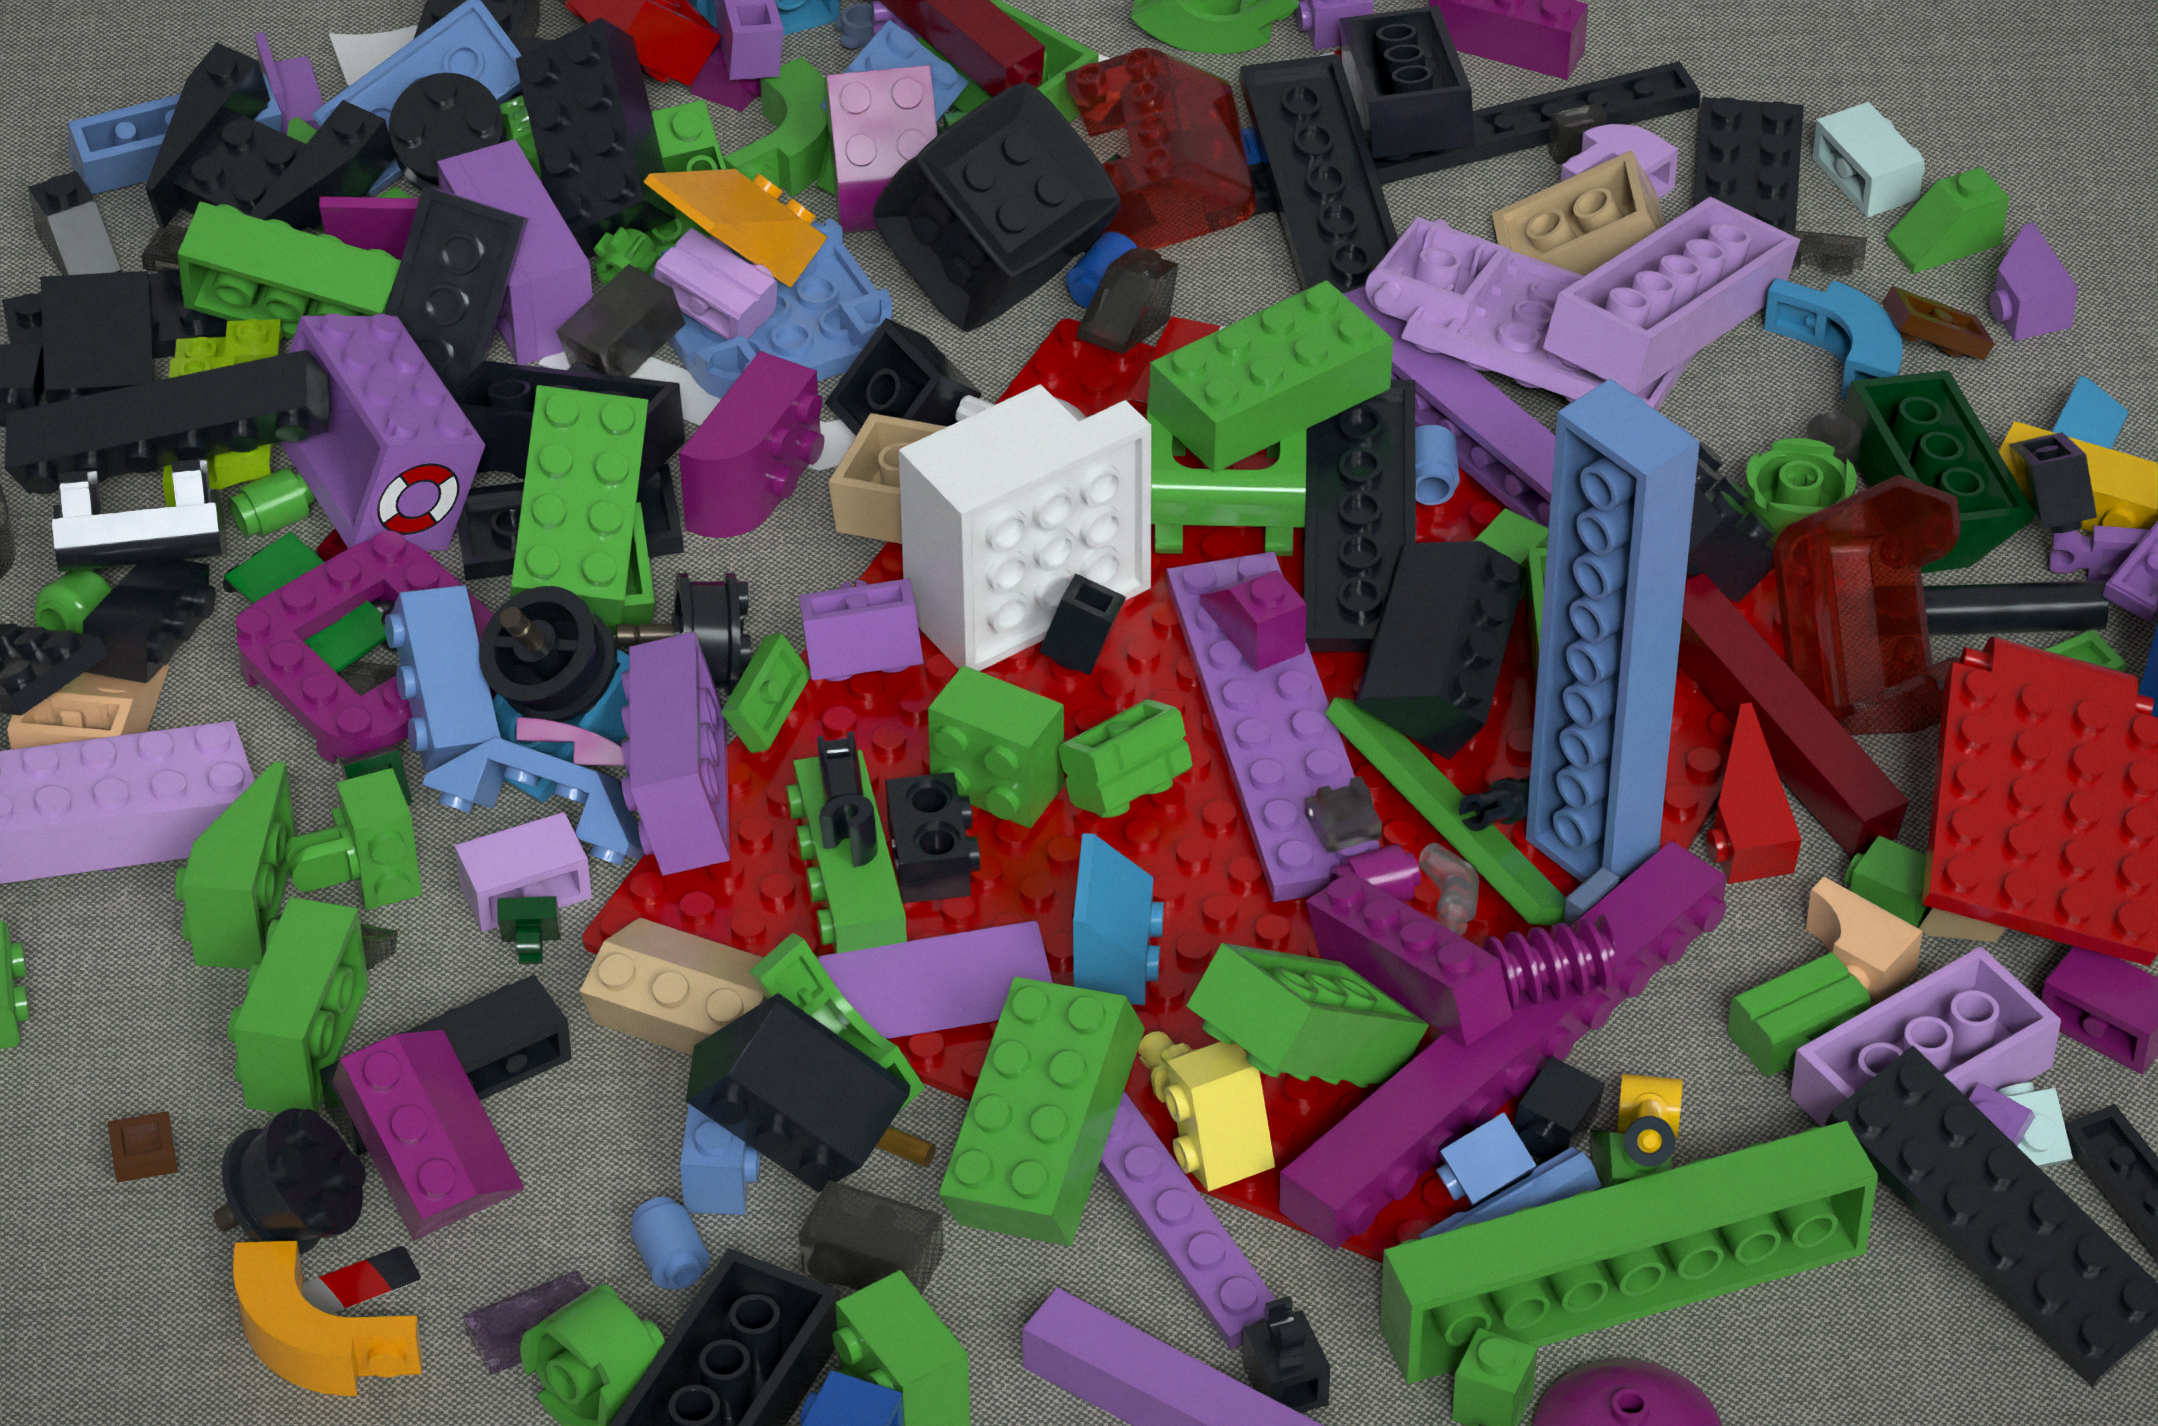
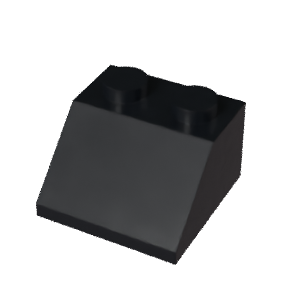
(900, 378)

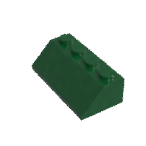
(1931, 435)

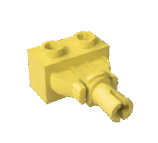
(1215, 1105)

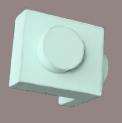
(2046, 1137)

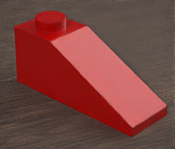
(1753, 820)

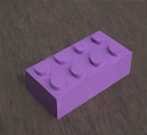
(676, 754)

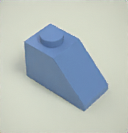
(1484, 1161)

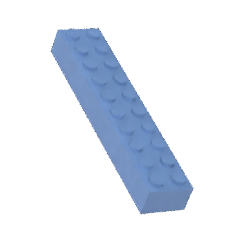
(1610, 632)

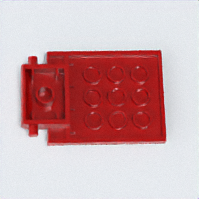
(2047, 800)

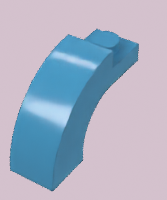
(1840, 322)

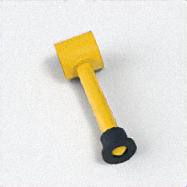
(1649, 1116)

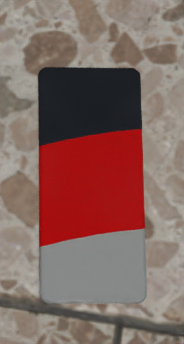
(361, 1281)

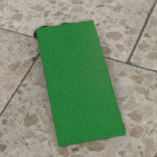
(288, 560)

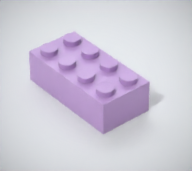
(1963, 1018)

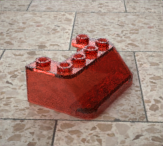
(1184, 141)
(1859, 608)

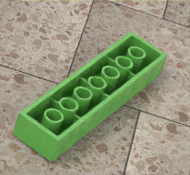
(1629, 1249)

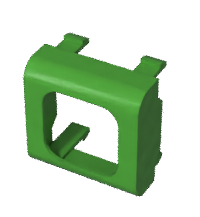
(1227, 497)

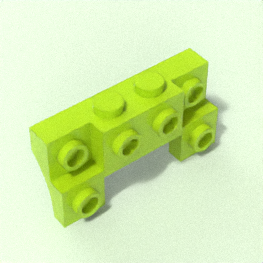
(243, 343)

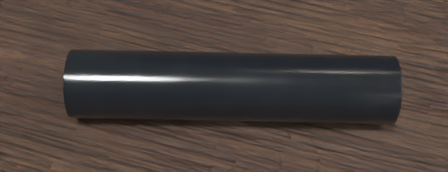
(2016, 607)

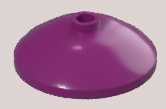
(1607, 1388)

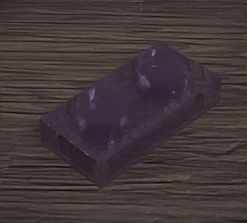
(500, 1327)

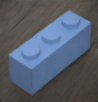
(440, 673)

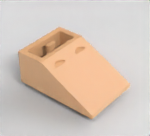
(87, 710)

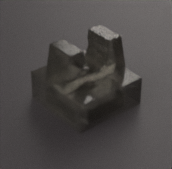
(1343, 815)

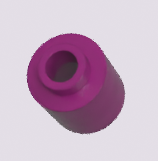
(1385, 868)

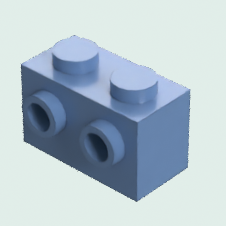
(715, 1167)

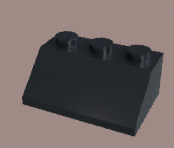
(795, 1091)

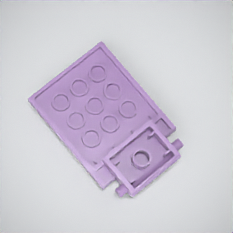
(1484, 308)

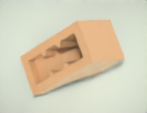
(1865, 938)

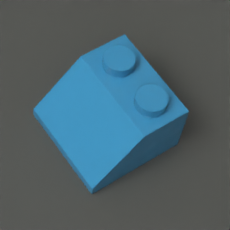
(1114, 923)

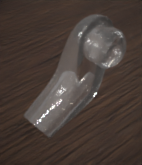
(1457, 886)

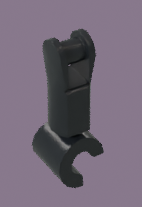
(845, 808)

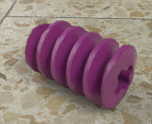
(1556, 959)

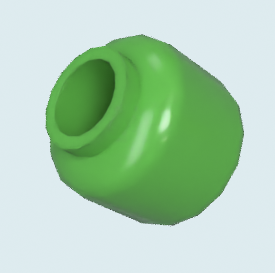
(69, 600)

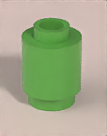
(271, 503)

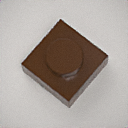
(142, 1146)

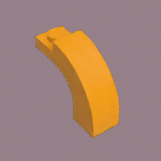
(305, 1343)

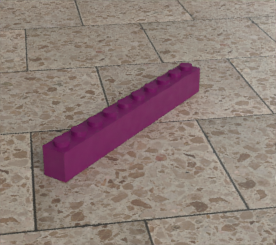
(1458, 1088)

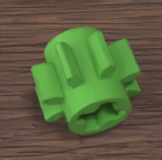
(624, 248)

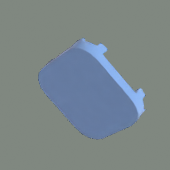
(815, 322)

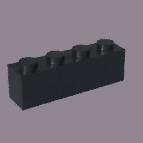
(495, 1039)

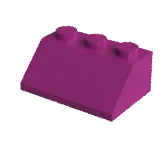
(425, 1130)

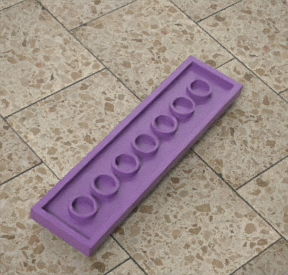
(1269, 733)

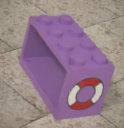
(395, 438)

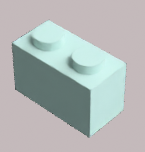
(1868, 159)

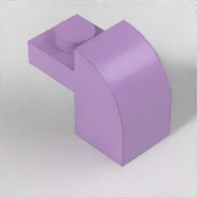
(1612, 140)

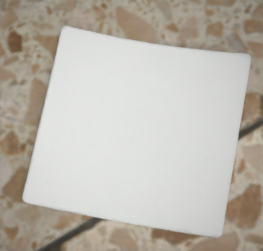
(364, 52)

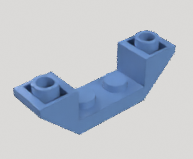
(481, 772)

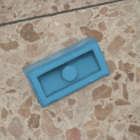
(2091, 415)

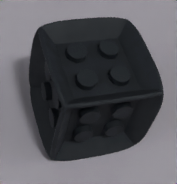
(996, 206)

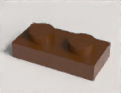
(1938, 323)

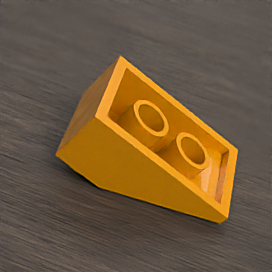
(745, 217)

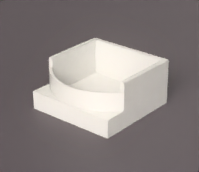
(1015, 508)

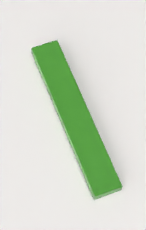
(1439, 803)

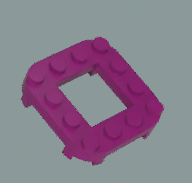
(278, 658)

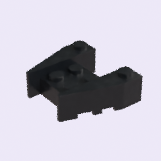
(227, 158)

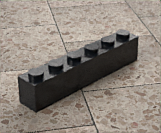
(169, 421)

